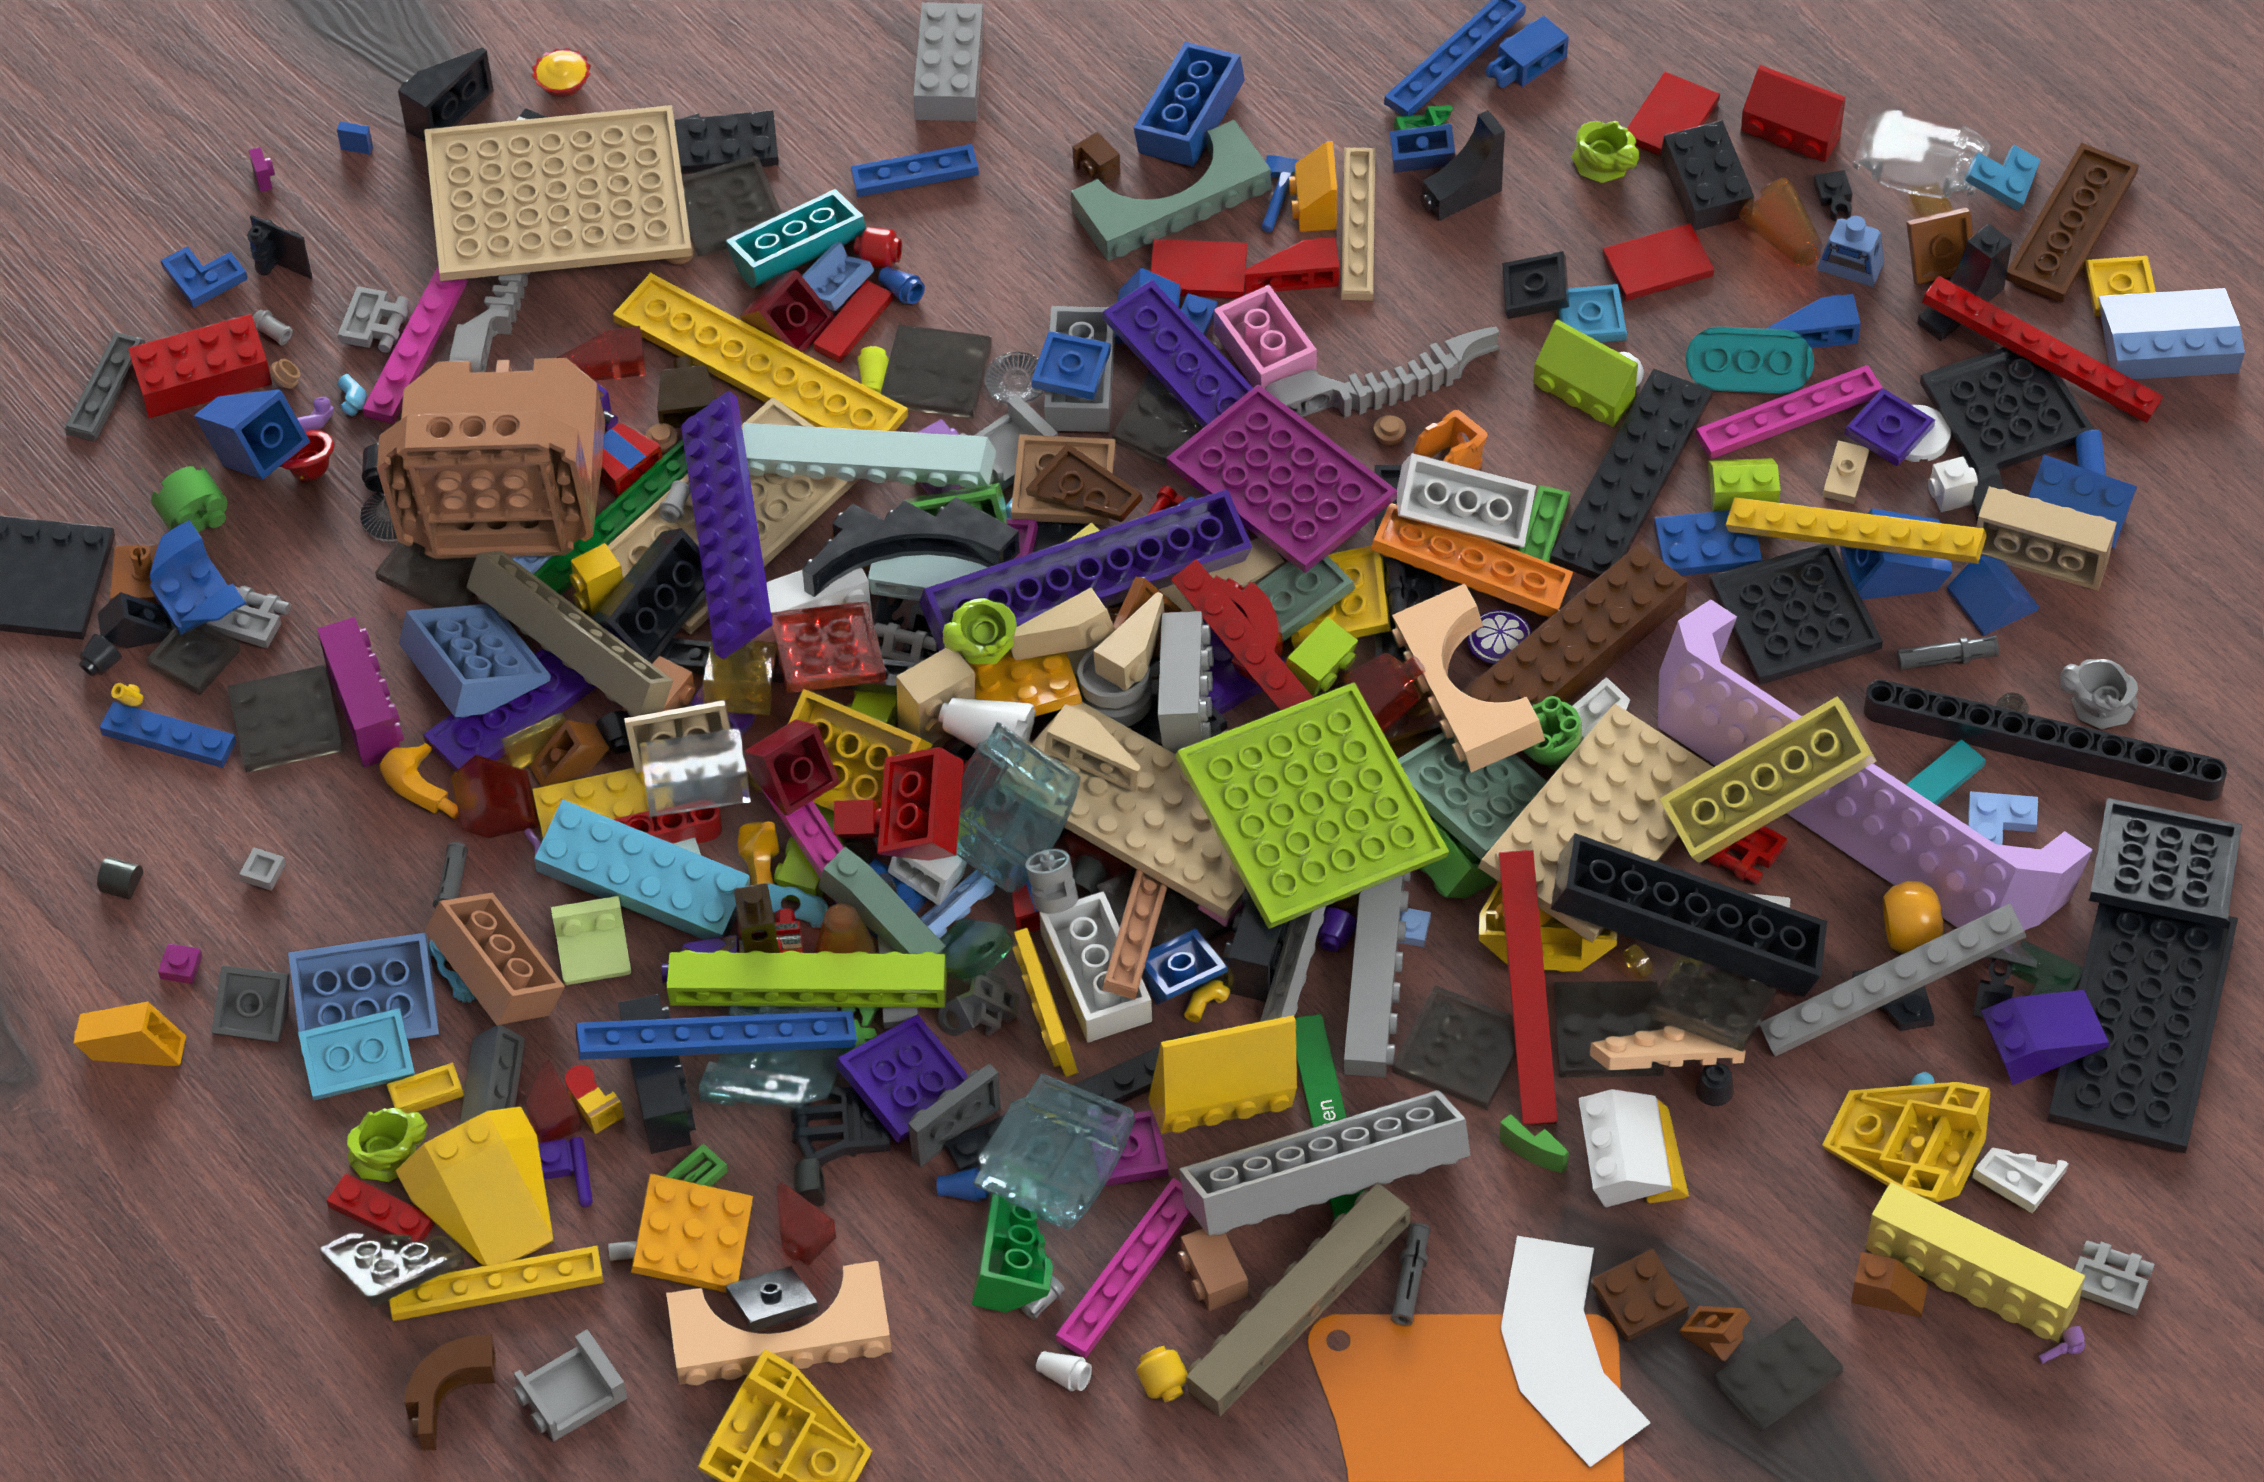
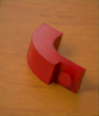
(1258, 611)

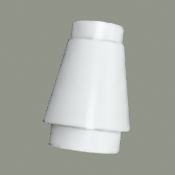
(1066, 1370)

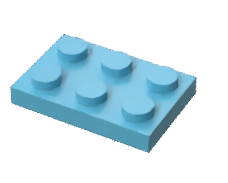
(356, 1054)

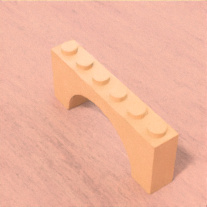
(1480, 729)
(848, 1329)

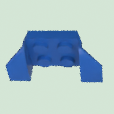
(188, 581)

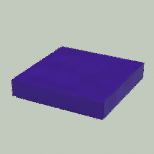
(1889, 427)

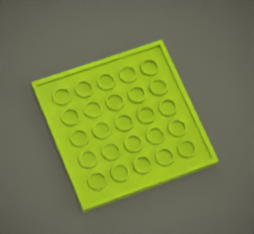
(1311, 804)

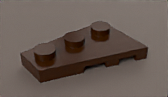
(1084, 485)

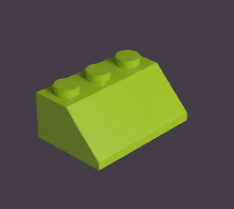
(1586, 374)

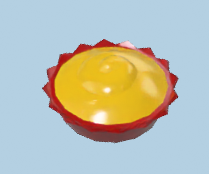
(561, 72)

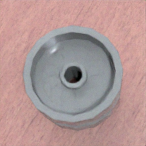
(1121, 705)

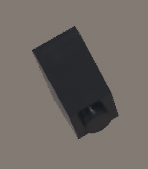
(133, 621)

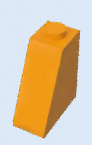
(130, 1035)

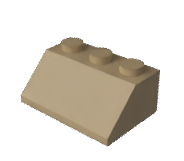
(674, 724)

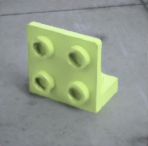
(591, 940)

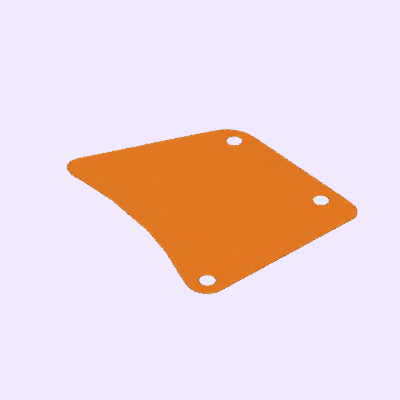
(1446, 1402)

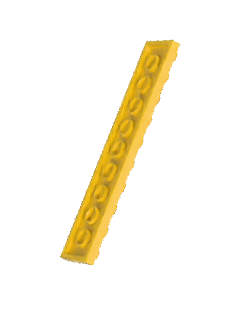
(754, 359)

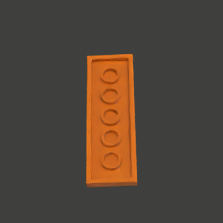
(1474, 561)

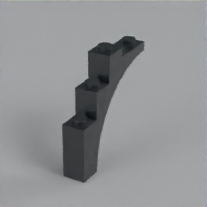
(909, 531)

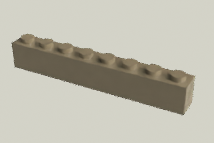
(569, 634)
(1297, 1299)

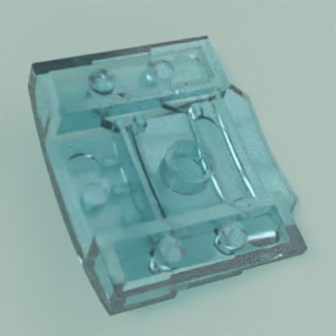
(1012, 806)
(771, 1076)
(1055, 1150)

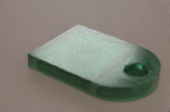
(974, 947)

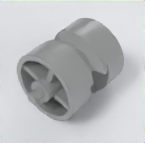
(1052, 881)

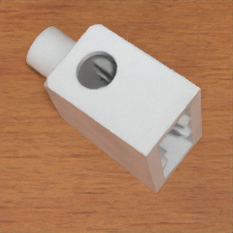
(930, 878)

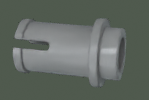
(272, 327)
(672, 507)
(1035, 1308)

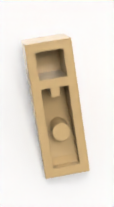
(1064, 628)
(1129, 649)
(1089, 746)

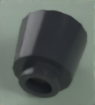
(98, 656)
(614, 731)
(1715, 1085)

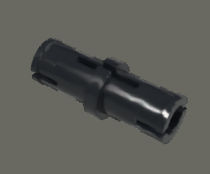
(1397, 589)

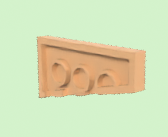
(1663, 1046)

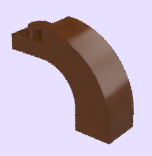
(442, 1371)

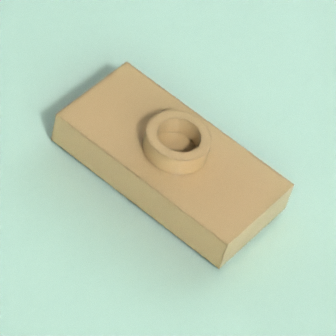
(1846, 472)

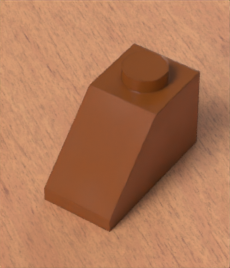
(569, 753)
(1888, 1286)

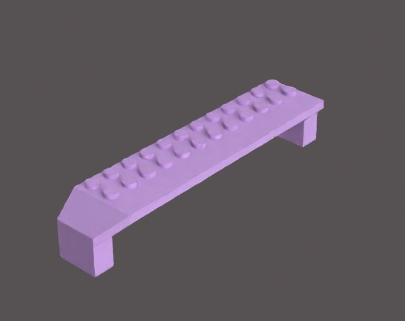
(1869, 812)

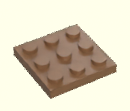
(1033, 456)

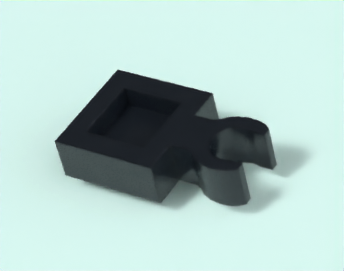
(1834, 190)
(1993, 991)

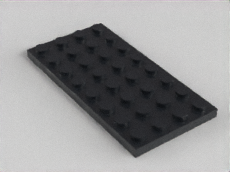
(2158, 1002)

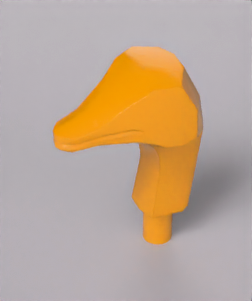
(401, 774)
(758, 847)

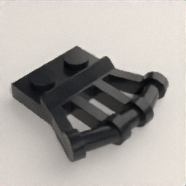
(860, 1127)

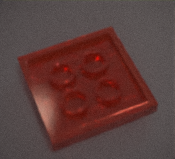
(827, 647)

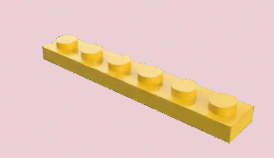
(500, 1283)

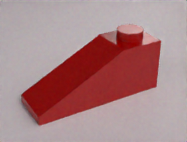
(1299, 267)

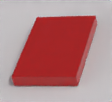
(1670, 108)
(1658, 262)
(1202, 266)

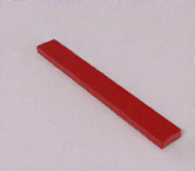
(1527, 988)

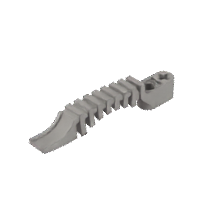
(474, 338)
(1311, 392)

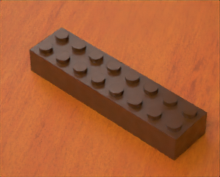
(1587, 633)

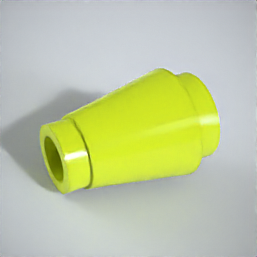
(873, 367)

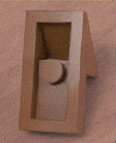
(1716, 1329)

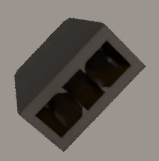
(683, 392)
(755, 914)

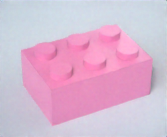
(1263, 338)

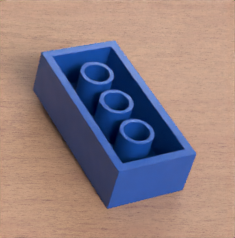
(1189, 103)

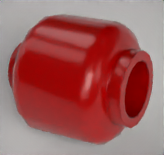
(879, 247)

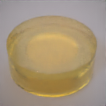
(1638, 961)

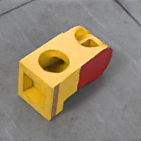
(593, 1105)

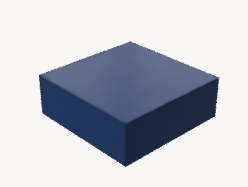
(355, 137)

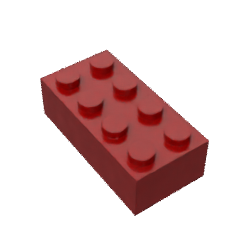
(200, 365)

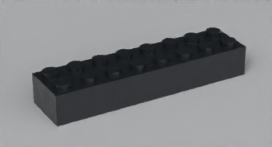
(1689, 915)

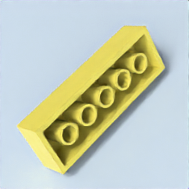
(1767, 779)
(1975, 1262)

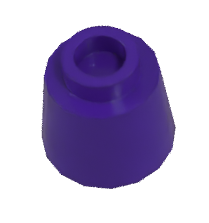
(1336, 929)

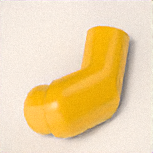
(127, 695)
(1202, 996)

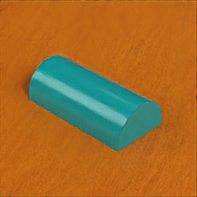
(795, 237)

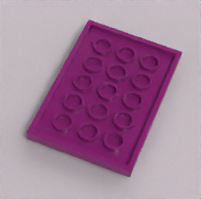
(1283, 478)

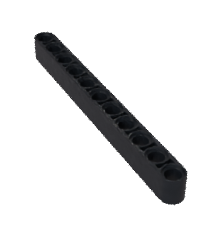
(2061, 737)

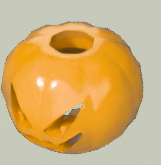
(1911, 915)

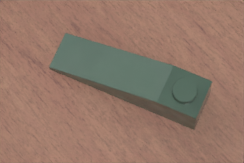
(855, 883)

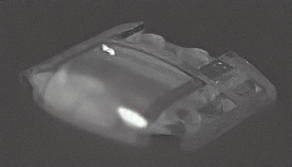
(1918, 155)

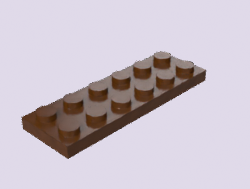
(2071, 222)

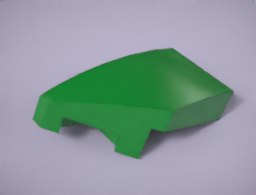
(1433, 116)

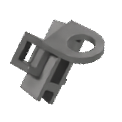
(972, 1005)

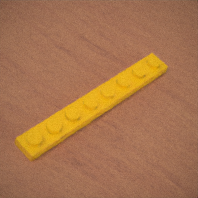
(1856, 530)

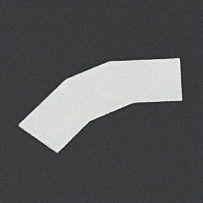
(1556, 1351)

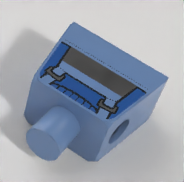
(1853, 252)

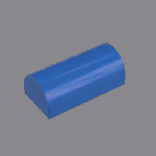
(2090, 451)

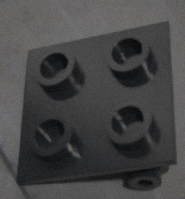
(278, 246)

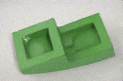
(1540, 1150)

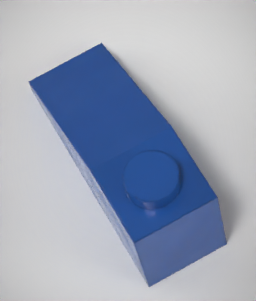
(1825, 322)

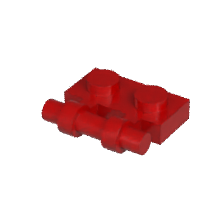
(1758, 847)

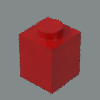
(857, 819)

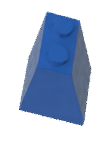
(252, 431)
(1894, 574)

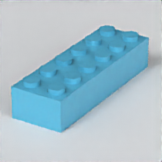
(641, 870)

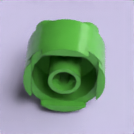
(192, 497)

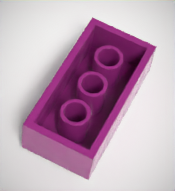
(360, 690)

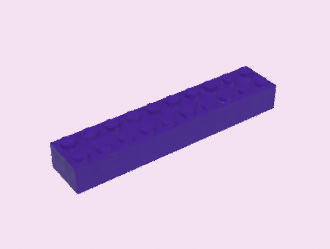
(1105, 561)

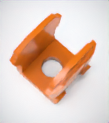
(1449, 434)

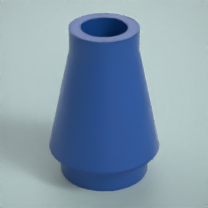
(903, 285)
(961, 1185)

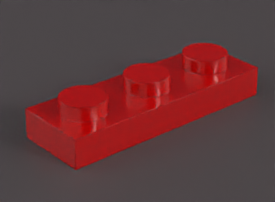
(378, 1209)

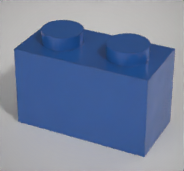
(1422, 147)

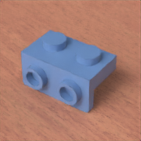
(837, 276)

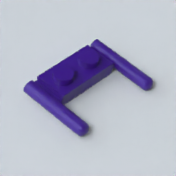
(562, 1158)

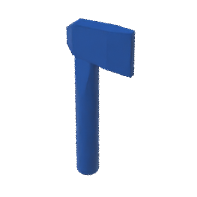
(1282, 168)

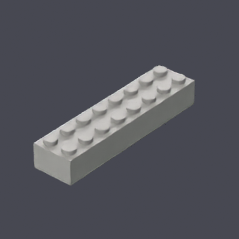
(1324, 1162)

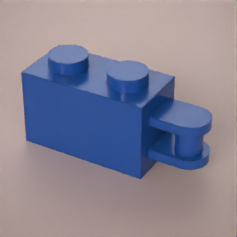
(1528, 53)

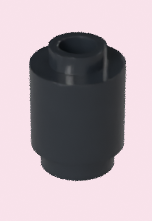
(369, 468)

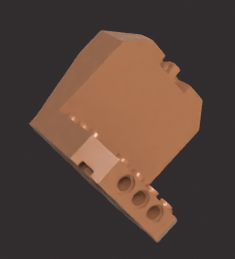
(493, 457)

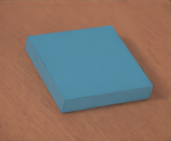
(1596, 312)

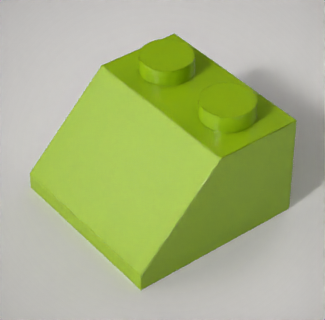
(1742, 479)
(1322, 656)

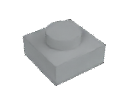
(262, 869)

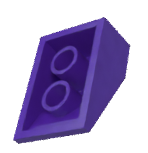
(2043, 1032)

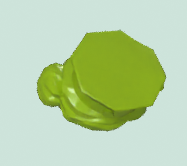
(1604, 151)
(981, 631)
(384, 1142)

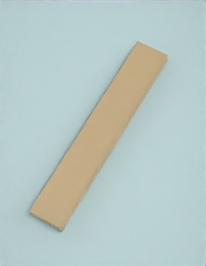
(1358, 224)

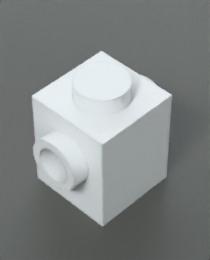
(1952, 484)

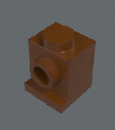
(1096, 158)

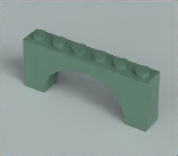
(1126, 223)

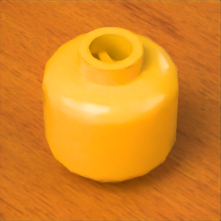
(1162, 1374)

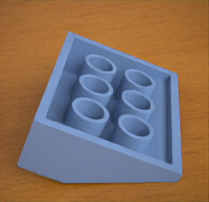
(2172, 334)
(470, 657)
(366, 980)

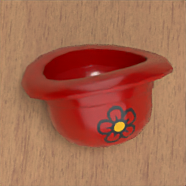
(312, 459)

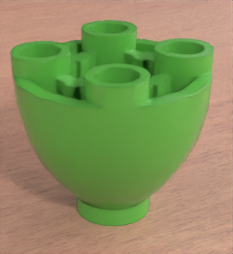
(1561, 732)

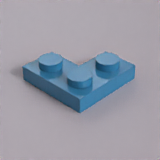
(2007, 181)

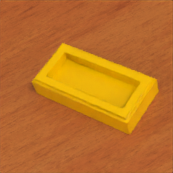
(426, 1089)

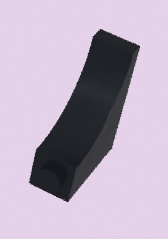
(1471, 174)
(1979, 272)

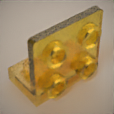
(742, 678)

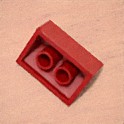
(1793, 114)
(921, 805)

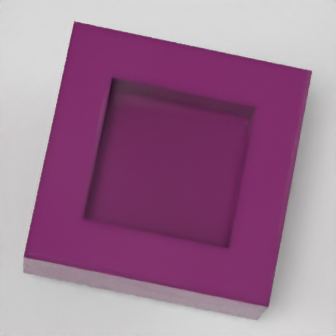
(262, 169)
(180, 963)

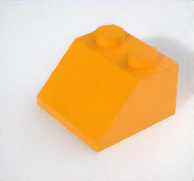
(1315, 190)

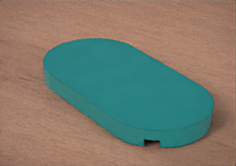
(1749, 360)

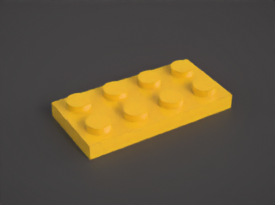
(607, 794)
(1043, 1003)

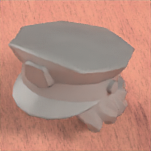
(2100, 692)

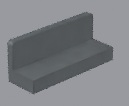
(493, 1072)

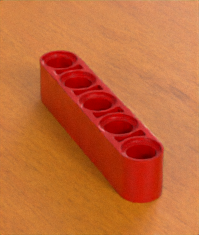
(688, 823)

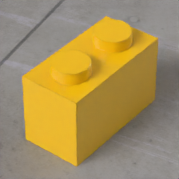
(595, 578)

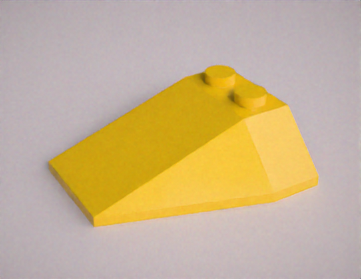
(1561, 946)
(1913, 1135)
(484, 1186)
(782, 1432)

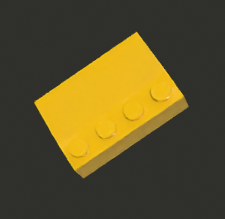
(855, 747)
(1225, 1075)

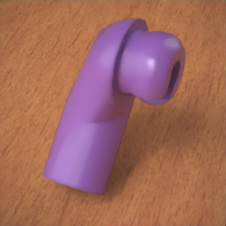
(319, 415)

